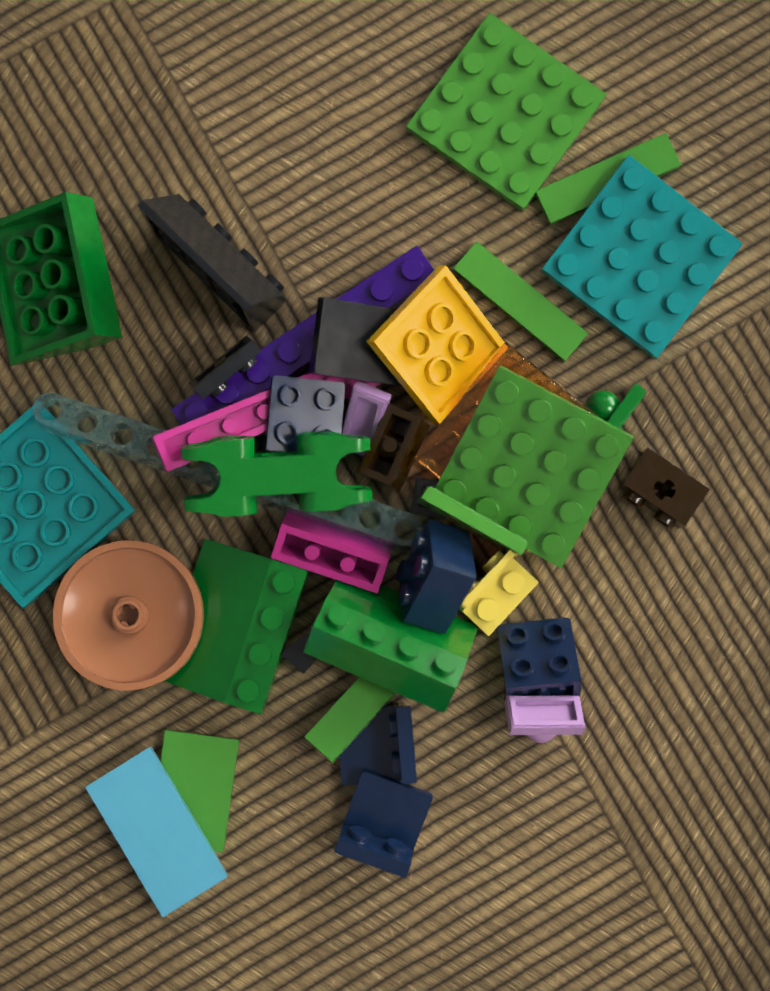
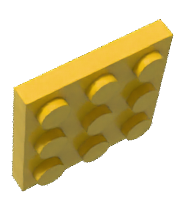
(436, 343)

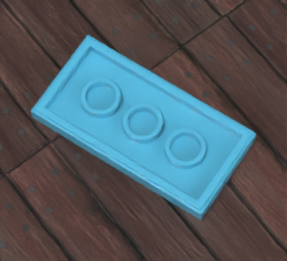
(157, 831)

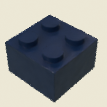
(436, 576)

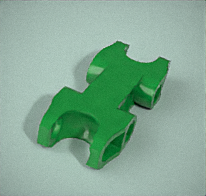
(251, 474)

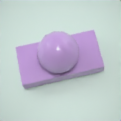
(365, 411)
(544, 716)

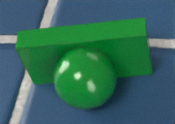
(609, 408)

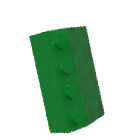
(55, 280)
(245, 625)
(369, 639)

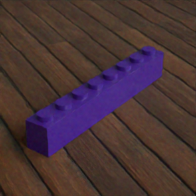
(292, 351)

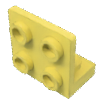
(497, 592)

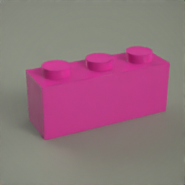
(331, 552)

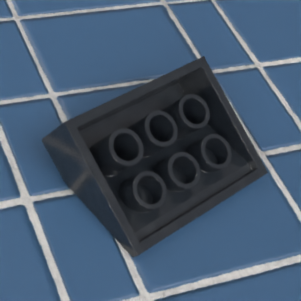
(213, 258)

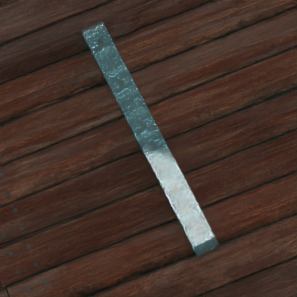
(206, 474)

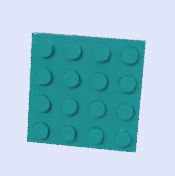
(641, 257)
(50, 507)

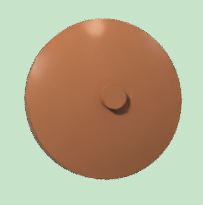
(128, 615)

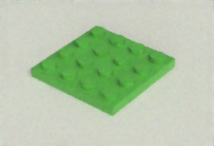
(506, 112)
(534, 464)

